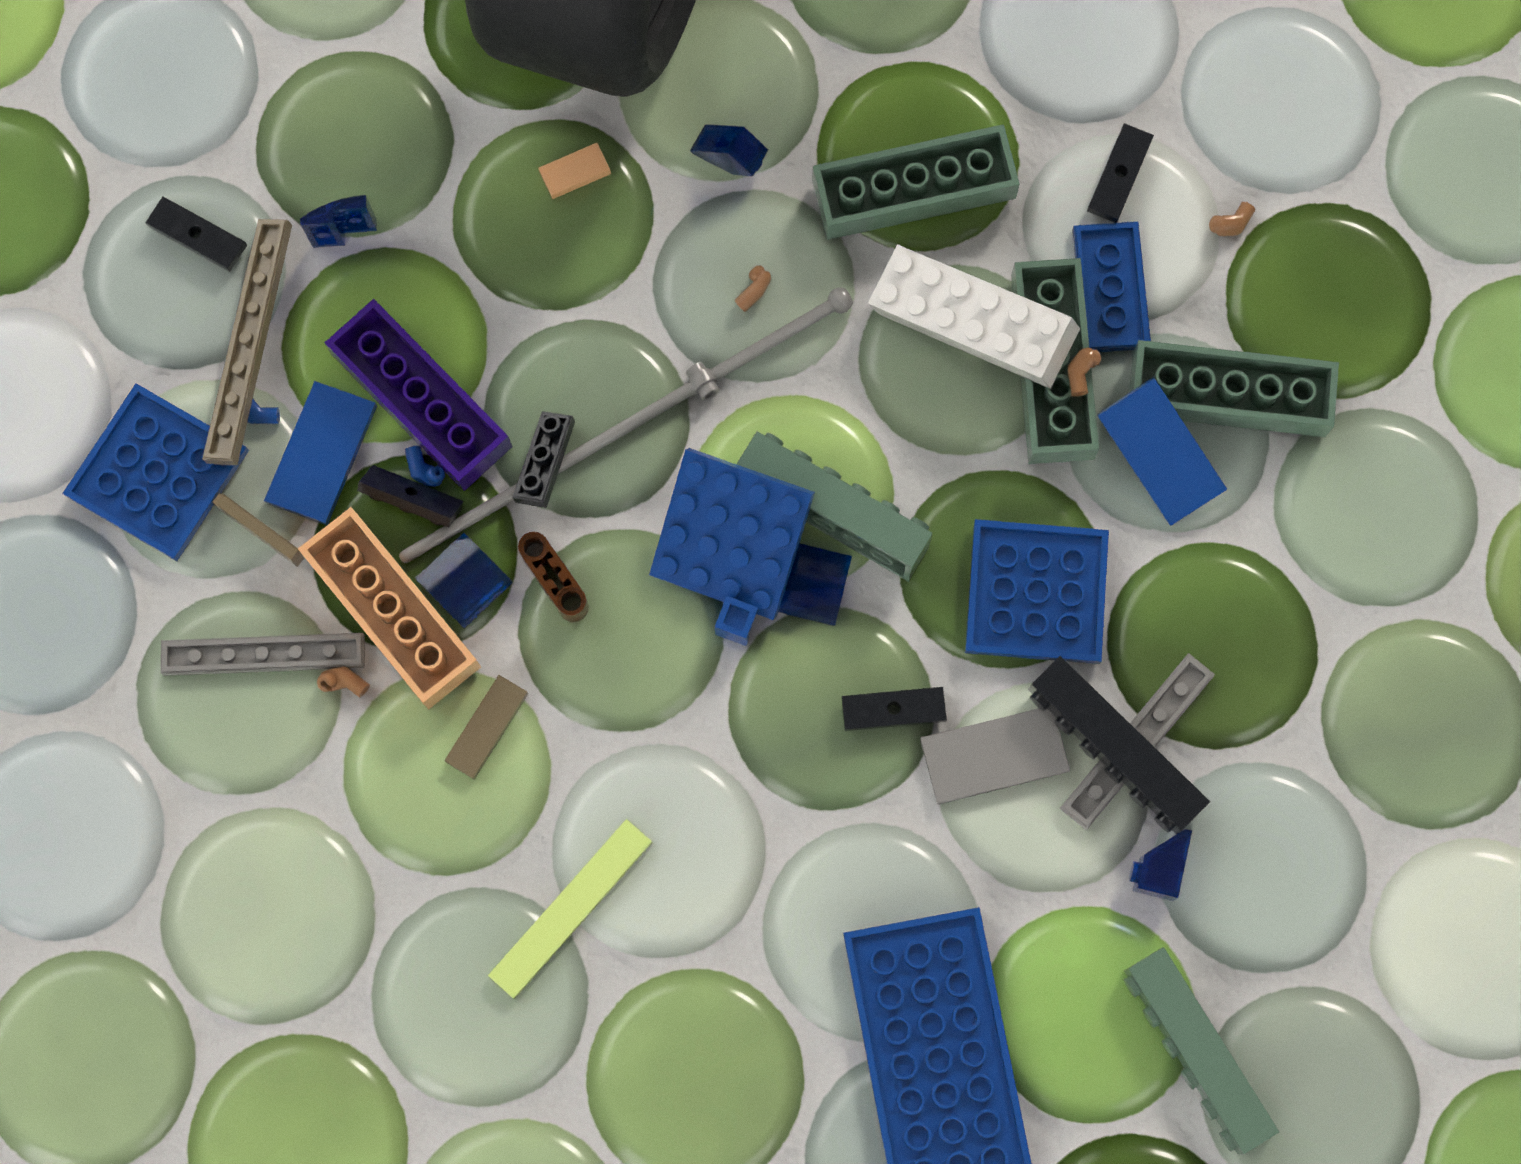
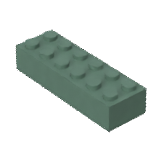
(915, 182)
(1241, 387)
(1056, 422)
(843, 509)

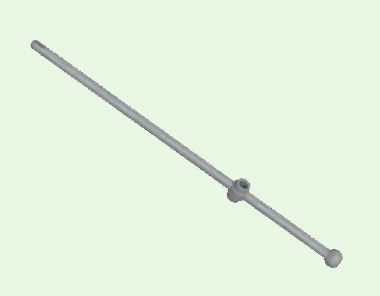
(701, 382)

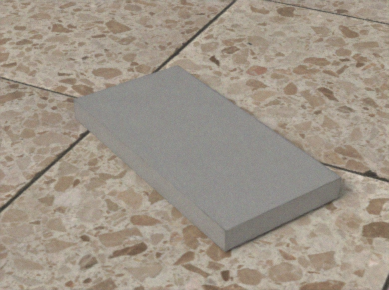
(994, 755)

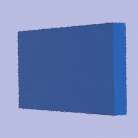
(1113, 285)
(1162, 451)
(320, 453)

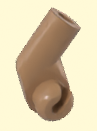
(1232, 224)
(755, 291)
(1078, 367)
(342, 678)

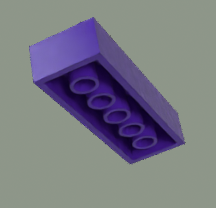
(419, 394)

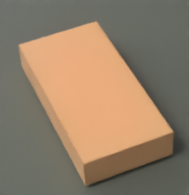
(574, 170)

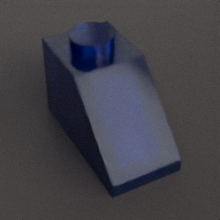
(730, 149)
(1162, 868)

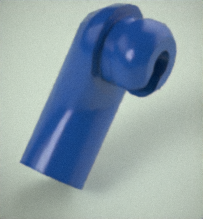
(263, 415)
(421, 471)

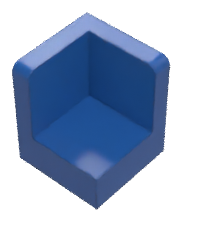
(735, 620)

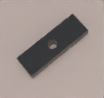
(1127, 159)
(182, 225)
(541, 473)
(410, 496)
(915, 707)

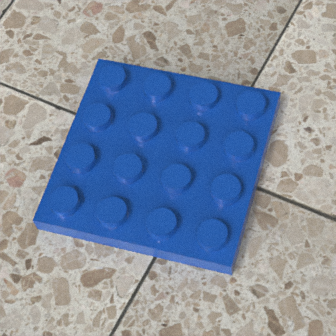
(151, 473)
(731, 532)
(1037, 591)

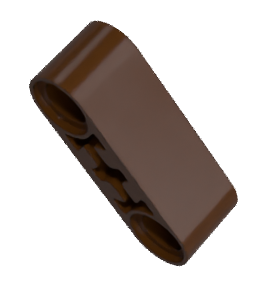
(536, 567)

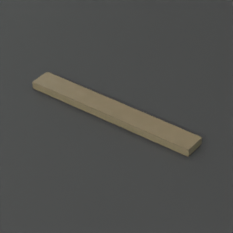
(247, 342)

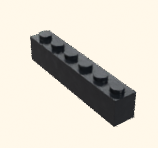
(1117, 745)

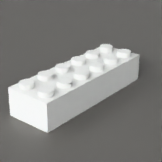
(974, 316)

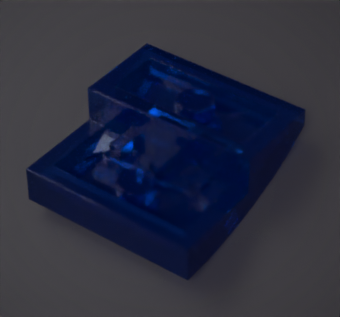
(330, 222)
(463, 580)
(816, 584)

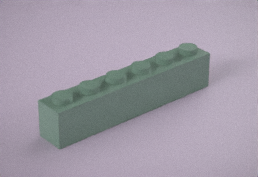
(1201, 1052)

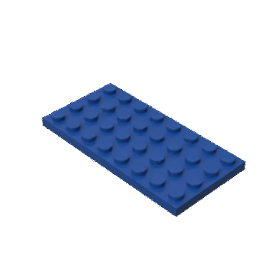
(936, 1042)

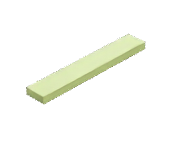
(570, 909)

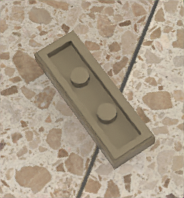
(258, 529)
(486, 727)

